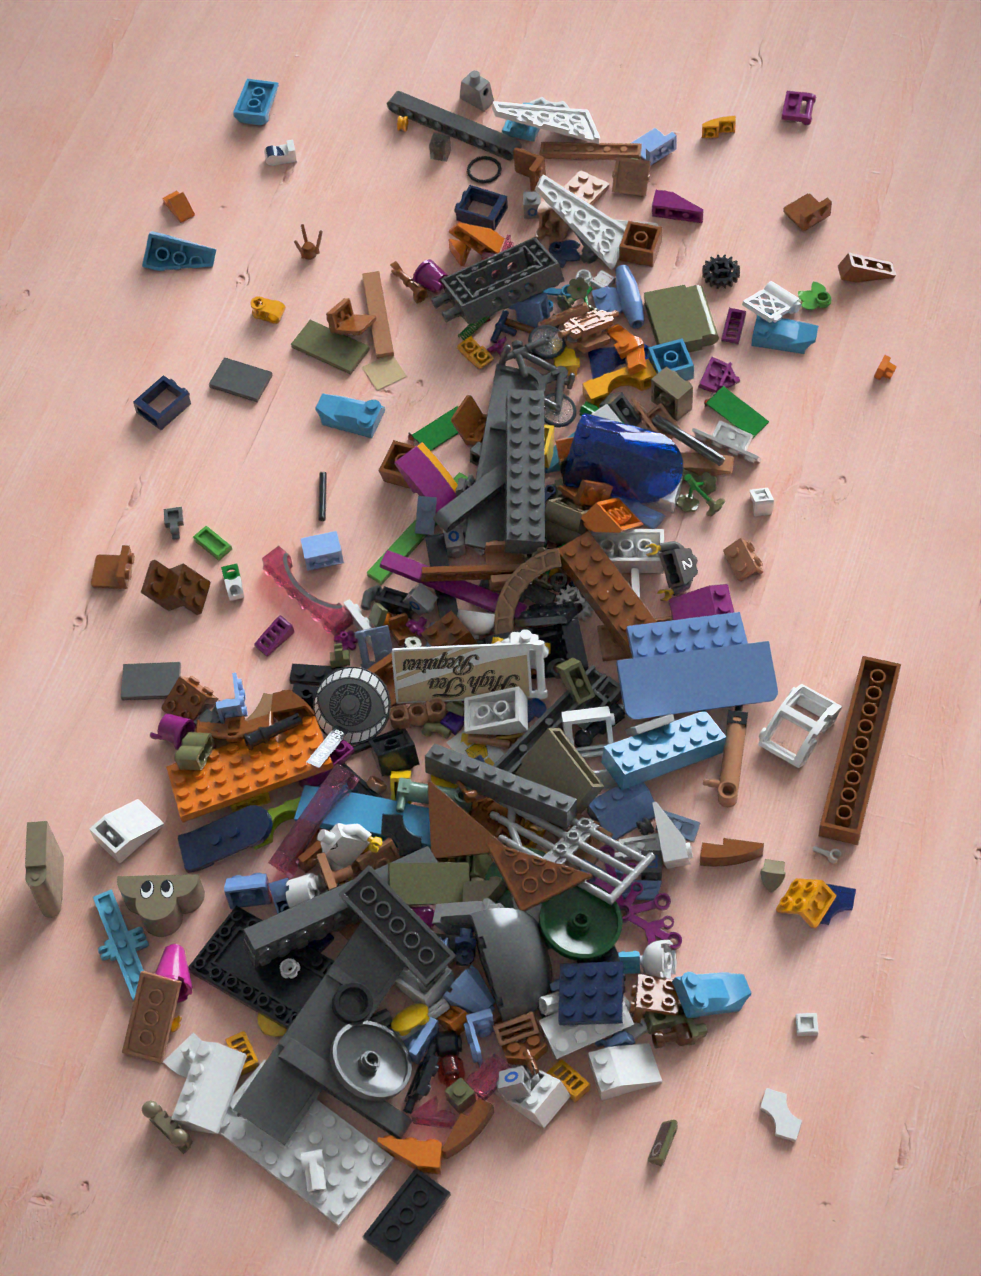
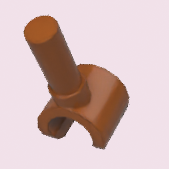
(469, 796)

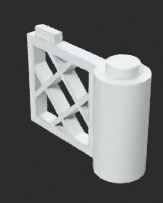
(776, 297)

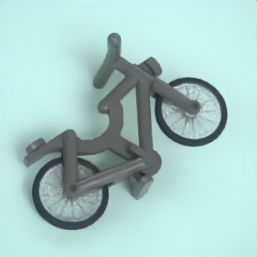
(545, 343)

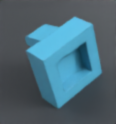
(631, 961)

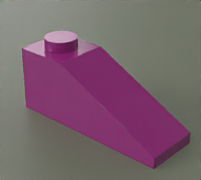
(672, 206)

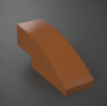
(730, 853)
(468, 1128)

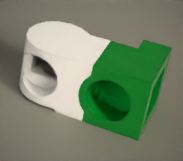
(233, 582)

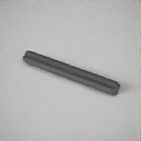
(688, 440)

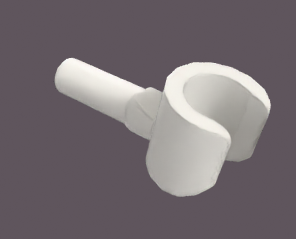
(831, 859)

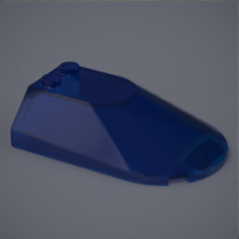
(629, 458)

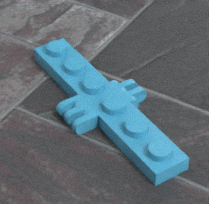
(121, 943)

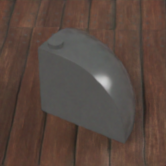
(513, 959)

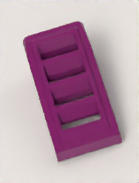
(734, 313)
(270, 632)

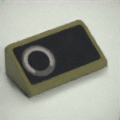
(663, 1142)

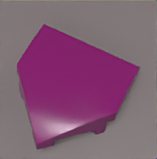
(718, 375)

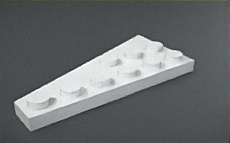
(565, 121)
(590, 224)

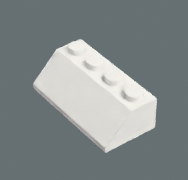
(629, 551)
(569, 1038)
(209, 1088)

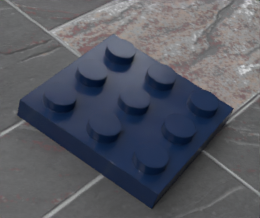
(591, 993)

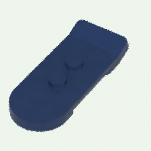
(224, 837)

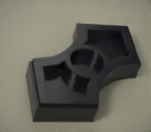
(395, 828)

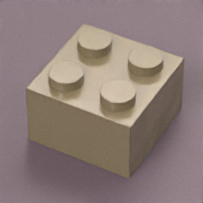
(672, 392)

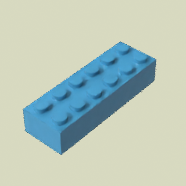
(663, 749)

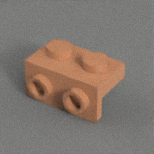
(742, 559)

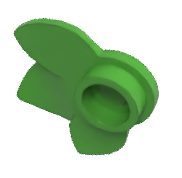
(815, 297)

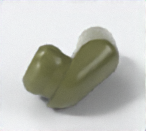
(436, 727)

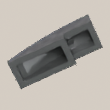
(606, 695)

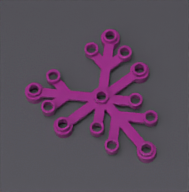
(651, 928)

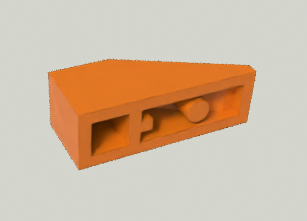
(478, 238)

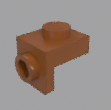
(399, 629)

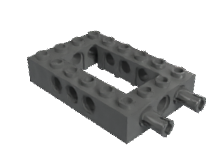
(530, 264)

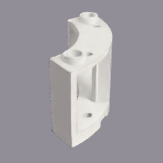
(811, 701)
(585, 716)

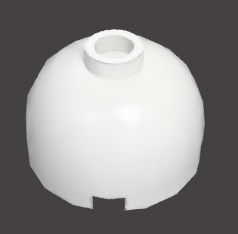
(476, 622)
(659, 959)

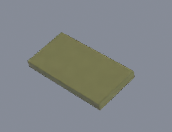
(330, 347)
(428, 881)

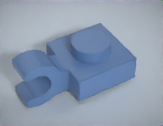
(619, 1038)

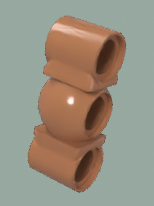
(426, 711)

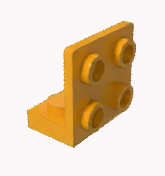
(807, 898)

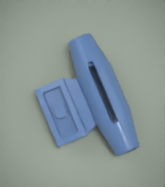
(623, 298)

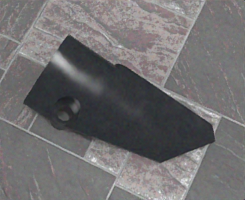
(565, 644)

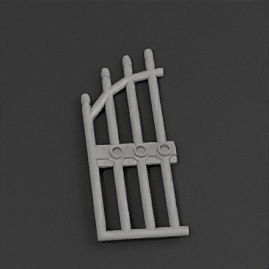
(569, 844)

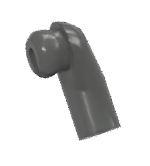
(369, 595)

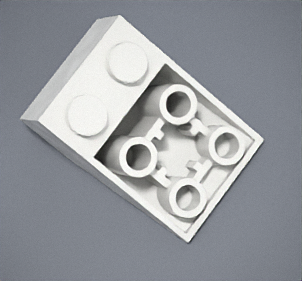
(125, 829)
(546, 1098)

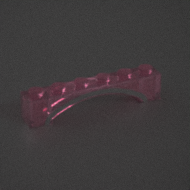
(331, 616)
(334, 788)

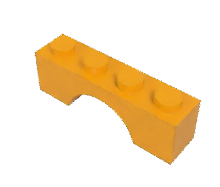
(599, 388)

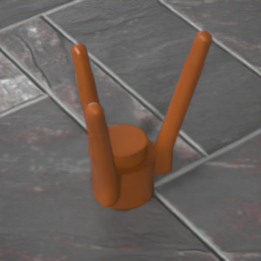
(308, 249)

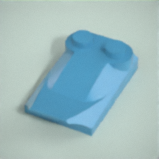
(255, 101)
(784, 335)
(350, 414)
(711, 993)

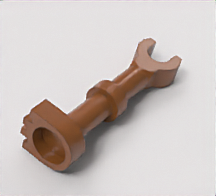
(419, 293)

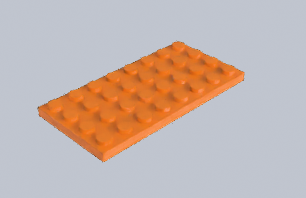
(239, 774)

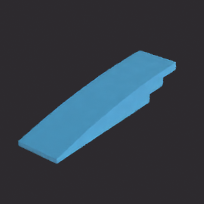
(368, 813)

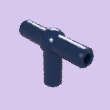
(500, 327)

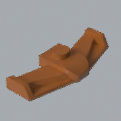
(234, 727)

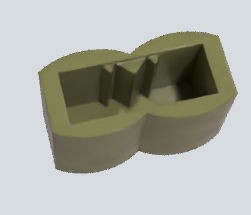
(194, 751)

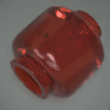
(450, 1069)

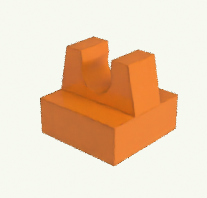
(885, 368)

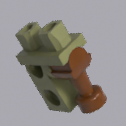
(683, 1029)

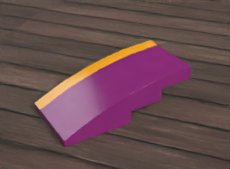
(427, 475)

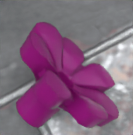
(498, 346)
(417, 626)
(347, 640)

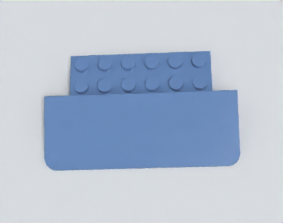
(694, 667)

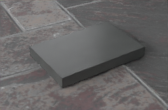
(240, 379)
(149, 680)

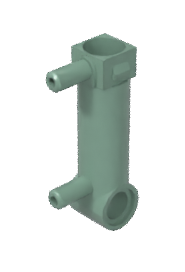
(418, 793)

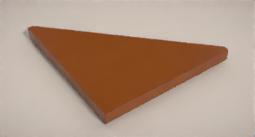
(453, 829)
(533, 878)

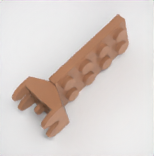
(582, 185)

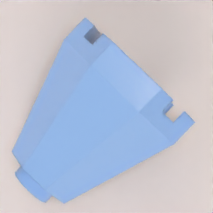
(470, 992)

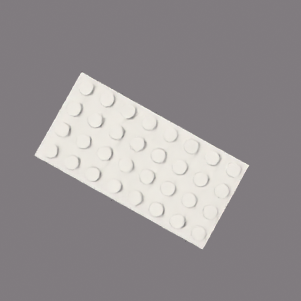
(350, 1157)

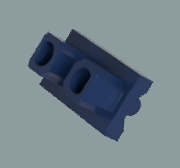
(465, 947)

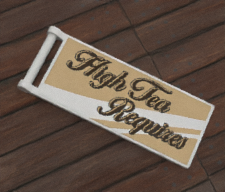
(466, 671)

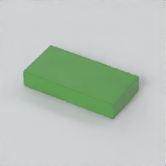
(212, 543)

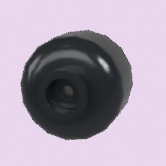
(448, 1043)

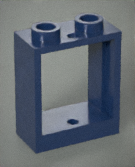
(484, 196)
(162, 419)

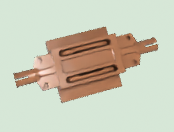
(588, 330)

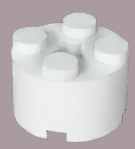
(304, 889)

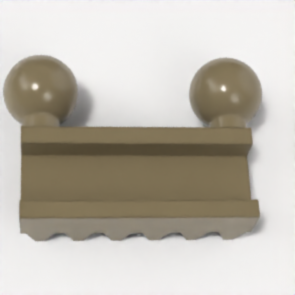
(167, 1126)

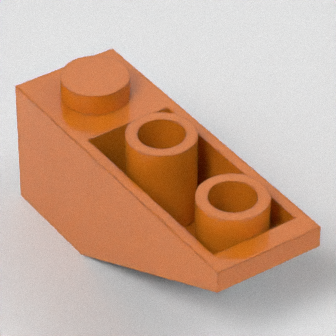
(416, 1154)

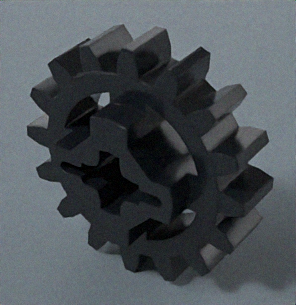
(721, 271)

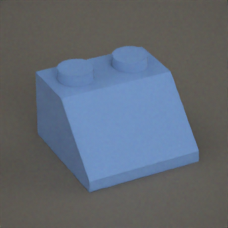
(247, 890)

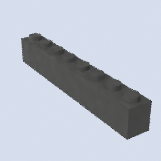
(501, 785)

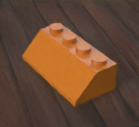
(610, 517)

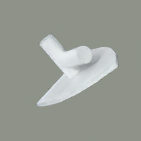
(182, 1058)

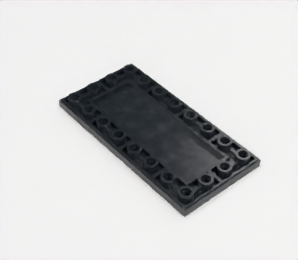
(261, 988)

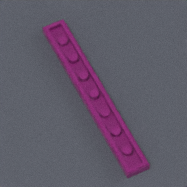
(459, 589)

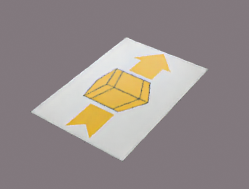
(460, 744)

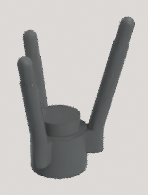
(587, 253)

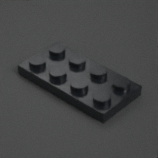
(406, 1215)

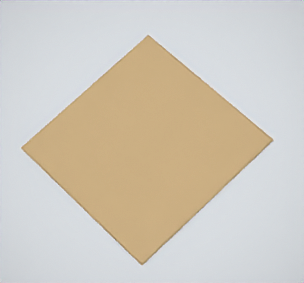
(384, 372)

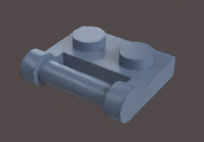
(380, 641)

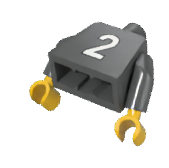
(678, 566)

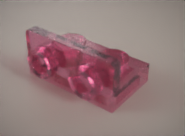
(485, 1078)

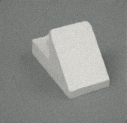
(762, 502)

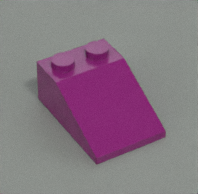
(702, 602)

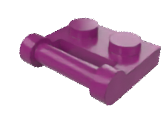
(793, 104)

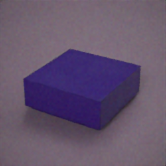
(453, 722)

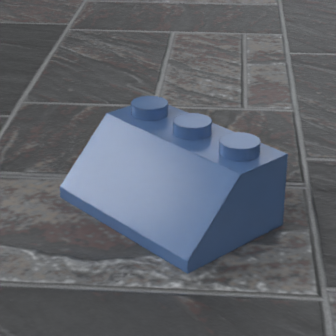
(621, 809)

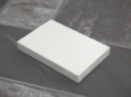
(649, 725)

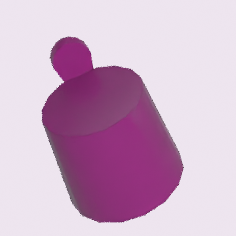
(429, 275)
(173, 729)

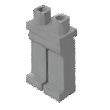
(453, 916)

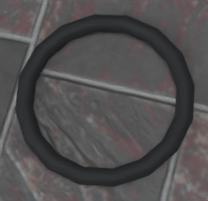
(482, 158)

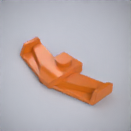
(629, 347)

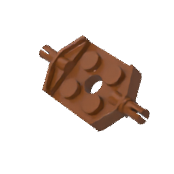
(481, 813)
(526, 1052)

